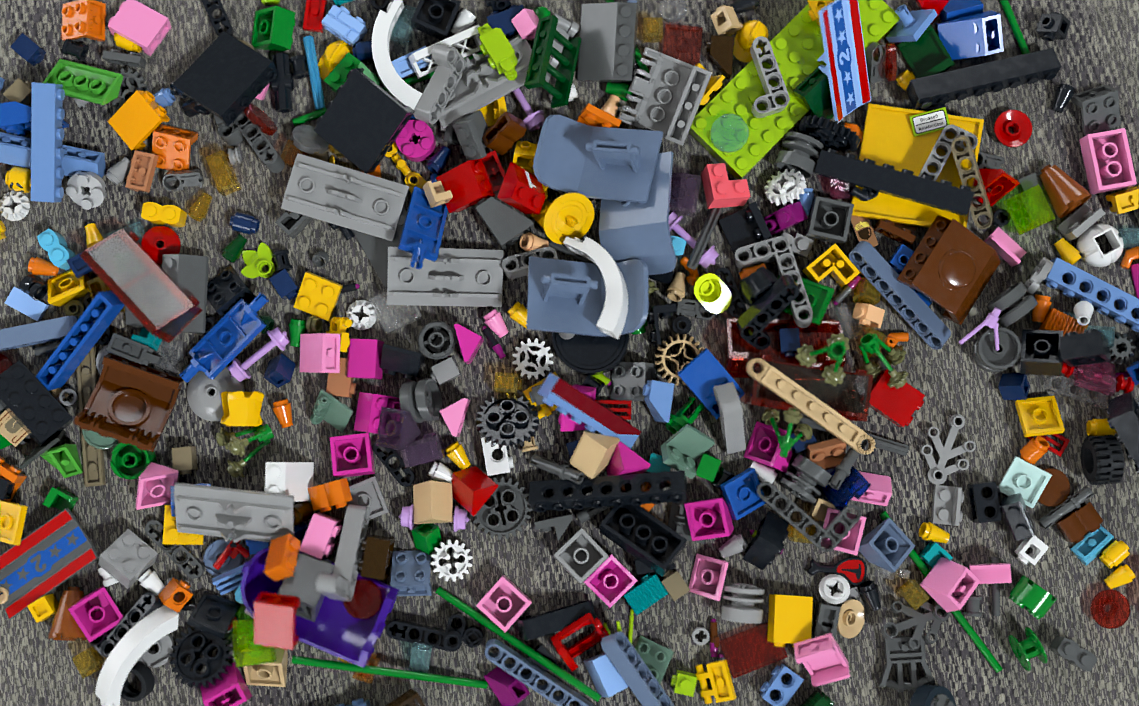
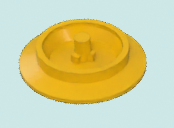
(568, 216)

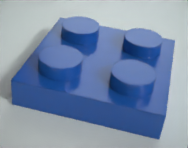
(741, 494)

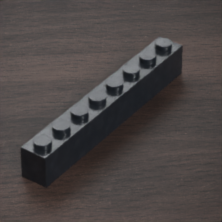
(983, 78)
(895, 183)

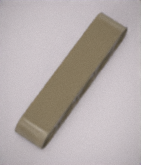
(972, 172)

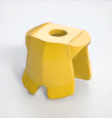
(241, 408)

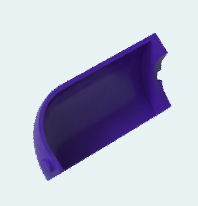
(334, 627)

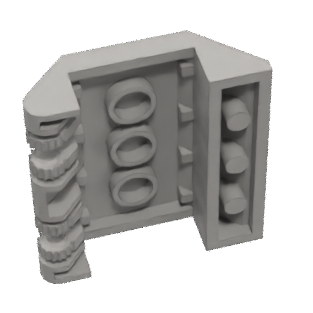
(666, 96)

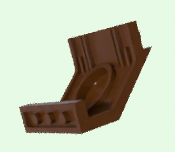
(950, 267)
(130, 402)

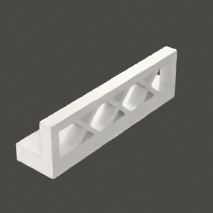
(451, 41)

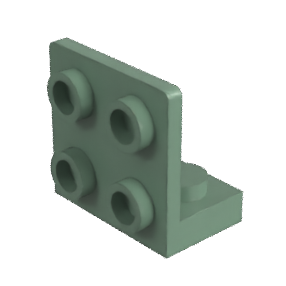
(684, 448)

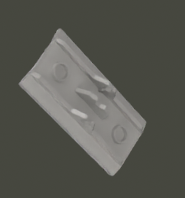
(484, 85)
(344, 197)
(454, 279)
(233, 513)

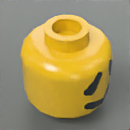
(19, 179)

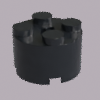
(756, 285)

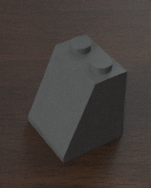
(503, 222)
(303, 585)

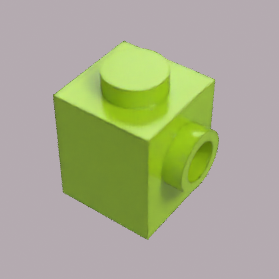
(683, 683)

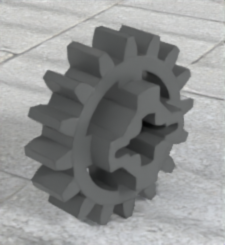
(128, 81)

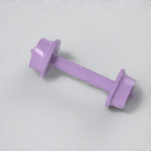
(534, 119)
(708, 256)
(239, 370)
(459, 518)

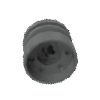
(799, 153)
(805, 479)

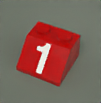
(522, 190)

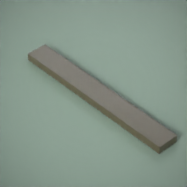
(92, 458)

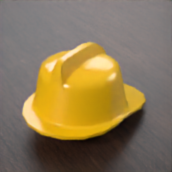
(745, 38)
(332, 56)

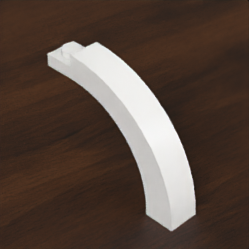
(388, 76)
(616, 301)
(129, 650)

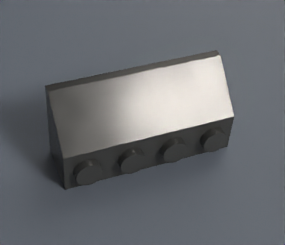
(191, 276)

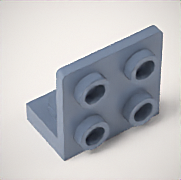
(411, 573)

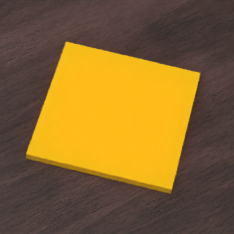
(891, 141)

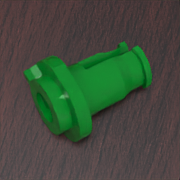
(678, 420)

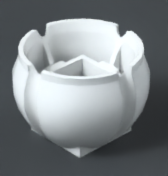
(1091, 251)

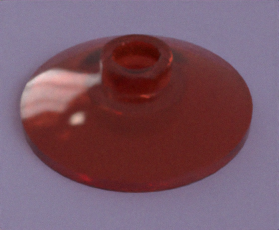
(1118, 612)

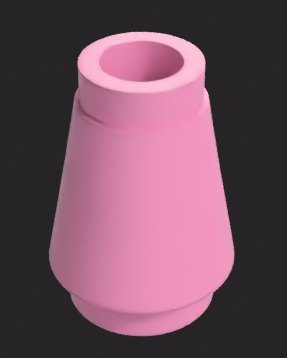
(496, 323)

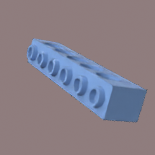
(1092, 287)

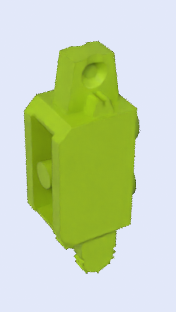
(499, 51)

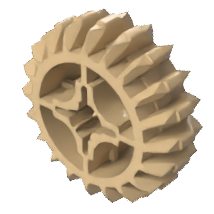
(663, 356)

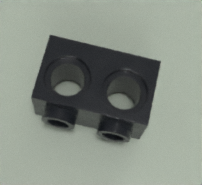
(979, 503)

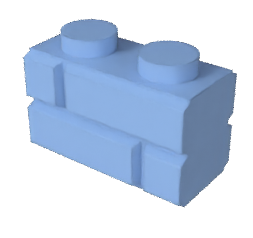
(344, 26)

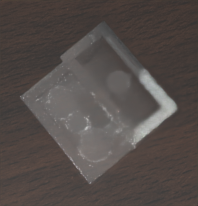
(393, 316)

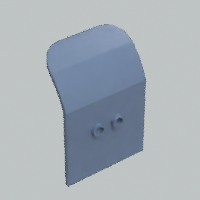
(596, 159)
(642, 229)
(572, 295)

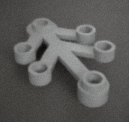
(945, 452)

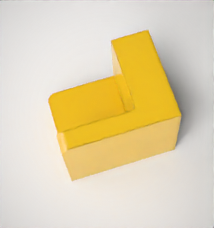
(44, 608)

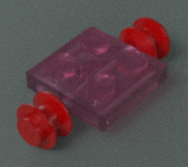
(1098, 378)

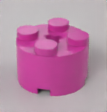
(426, 141)

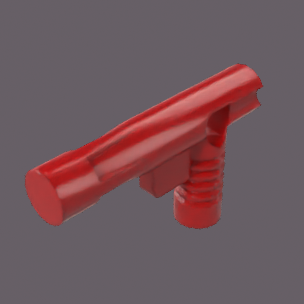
(232, 552)

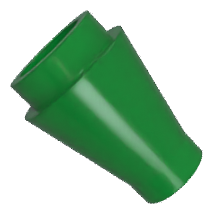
(619, 89)
(296, 327)

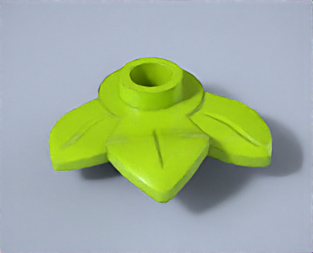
(256, 261)

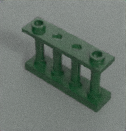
(540, 65)

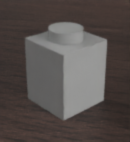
(445, 371)

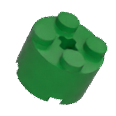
(122, 461)
(1032, 596)

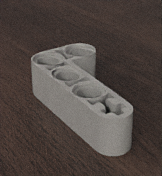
(765, 75)
(442, 83)
(945, 144)
(730, 417)

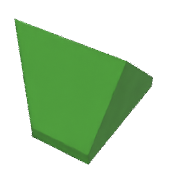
(64, 459)

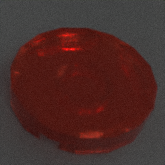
(891, 62)
(259, 118)
(365, 601)

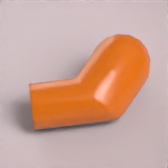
(691, 279)

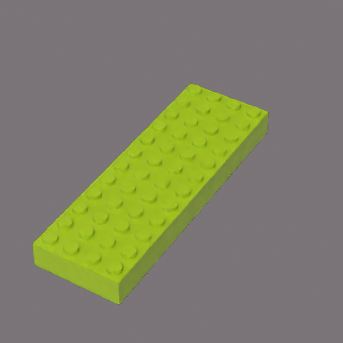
(796, 54)

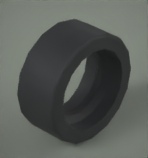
(147, 680)

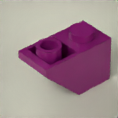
(785, 218)
(506, 687)

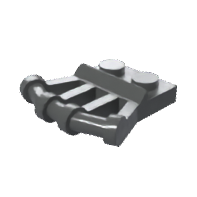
(897, 653)

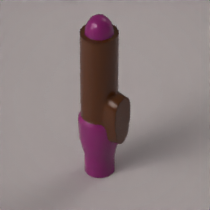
(714, 639)

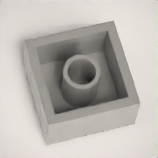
(580, 556)
(127, 558)

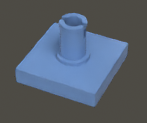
(911, 24)

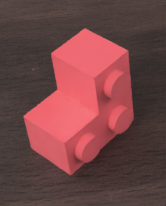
(721, 191)

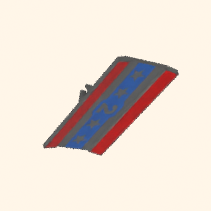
(44, 561)

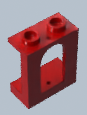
(570, 653)

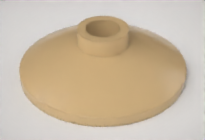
(851, 618)

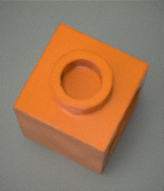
(178, 601)

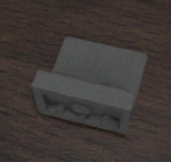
(1098, 109)
(629, 380)

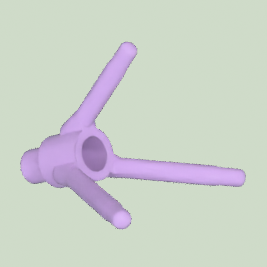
(990, 321)

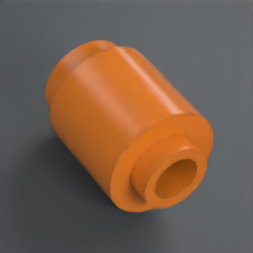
(1034, 449)

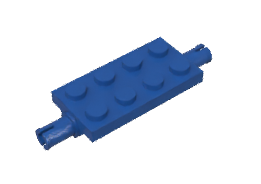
(423, 227)
(226, 339)

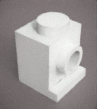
(1037, 549)

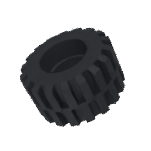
(1102, 459)

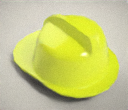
(712, 293)

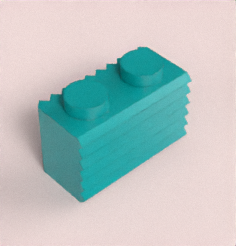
(645, 593)

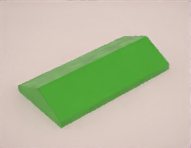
(86, 81)

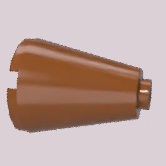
(1063, 190)
(64, 625)

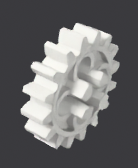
(457, 551)

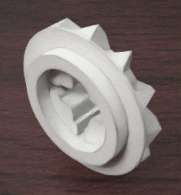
(20, 210)
(366, 322)
(829, 581)

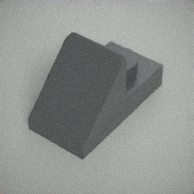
(559, 522)

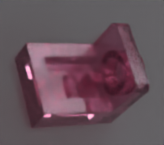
(838, 189)

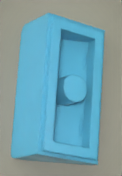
(1092, 545)

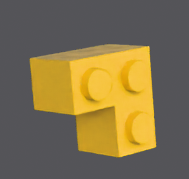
(832, 262)

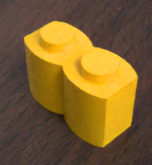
(164, 214)

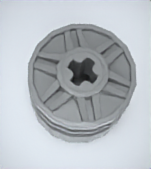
(742, 603)

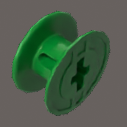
(1028, 649)

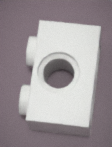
(496, 466)

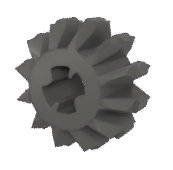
(1125, 349)

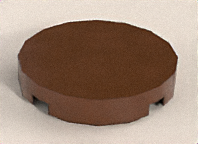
(1056, 490)

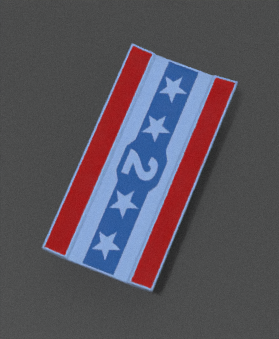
(844, 56)

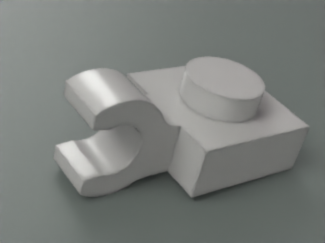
(799, 244)

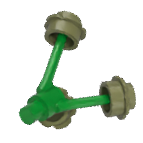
(792, 415)

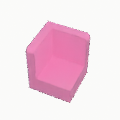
(526, 23)

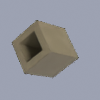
(20, 92)
(184, 459)
(674, 584)

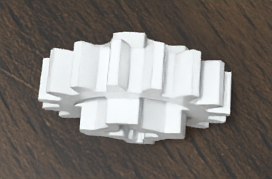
(785, 187)
(540, 353)

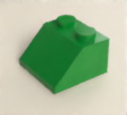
(273, 29)
(338, 74)

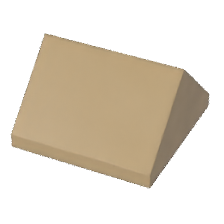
(593, 453)
(433, 502)

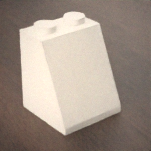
(290, 479)

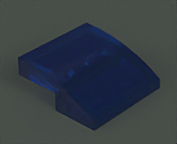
(852, 486)

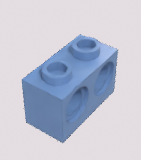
(786, 690)

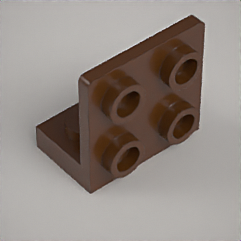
(896, 231)

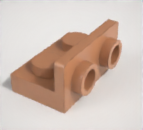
(141, 171)
(827, 453)

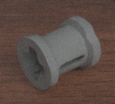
(973, 606)

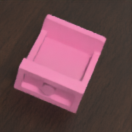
(140, 25)
(320, 353)
(822, 659)

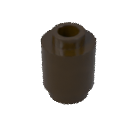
(302, 512)

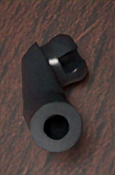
(862, 194)
(348, 234)

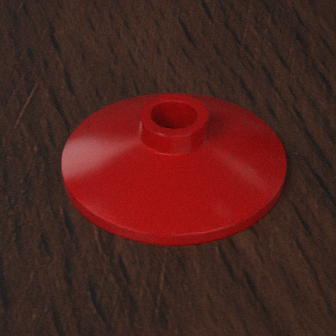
(1019, 122)
(160, 233)

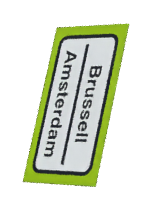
(929, 121)

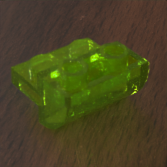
(1029, 209)

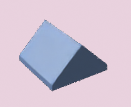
(604, 675)

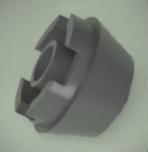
(437, 340)

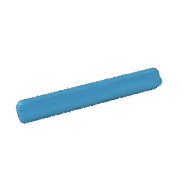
(313, 69)

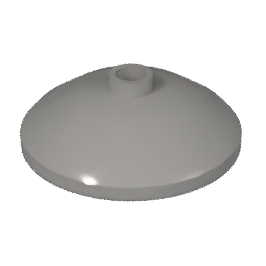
(201, 401)

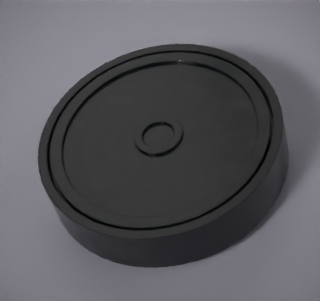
(591, 353)

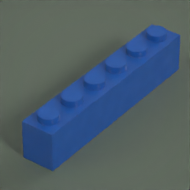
(80, 340)

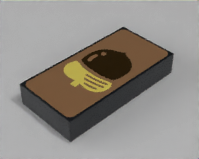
(863, 230)

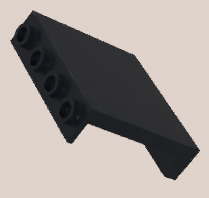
(226, 78)
(362, 121)

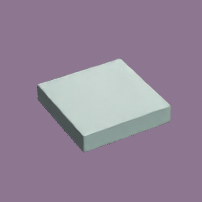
(1024, 479)

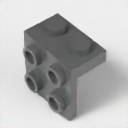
(470, 134)

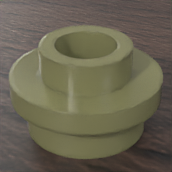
(79, 305)
(314, 325)

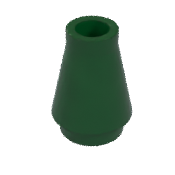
(234, 249)

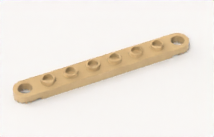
(810, 406)

